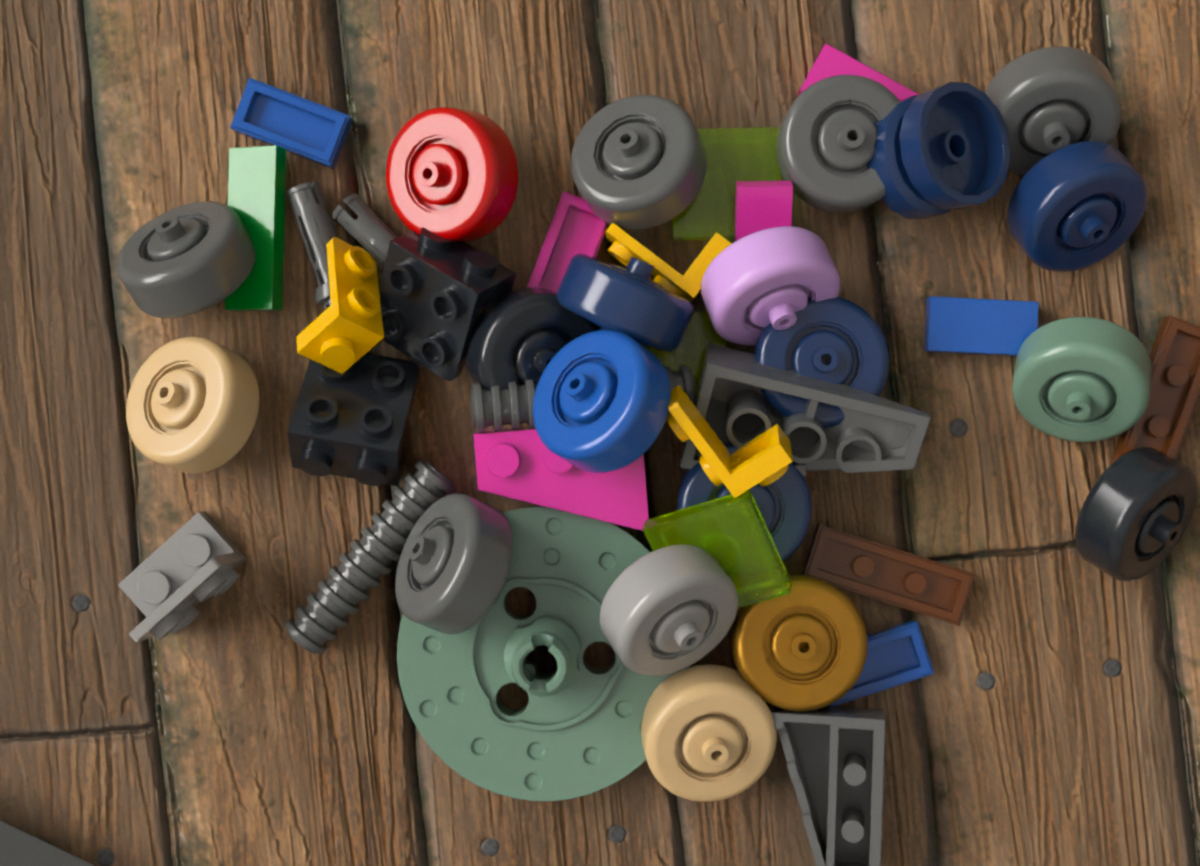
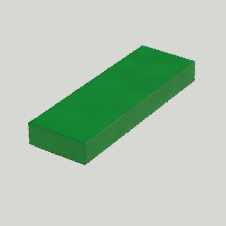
(258, 197)

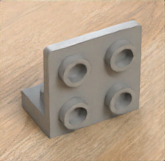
(181, 574)

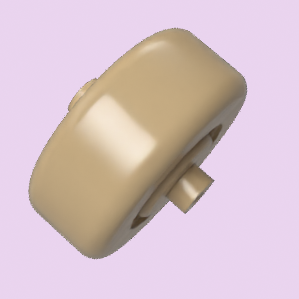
(192, 405)
(707, 734)

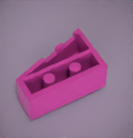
(526, 470)

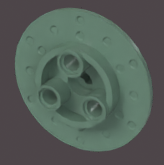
(579, 719)

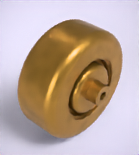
(801, 646)

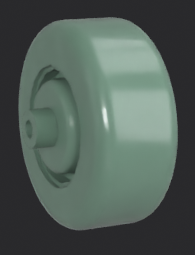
(1082, 379)

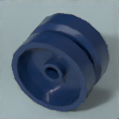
(941, 151)

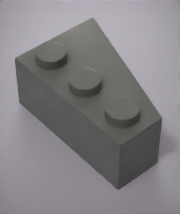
(838, 779)

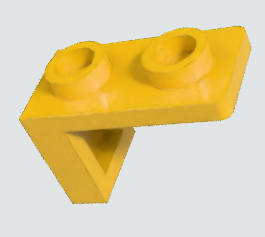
(685, 285)
(355, 316)
(756, 462)

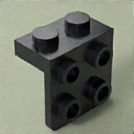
(434, 297)
(354, 420)

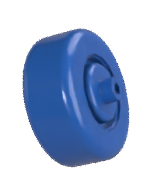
(601, 401)

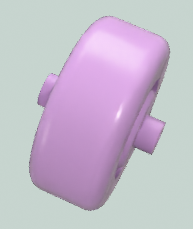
(766, 282)

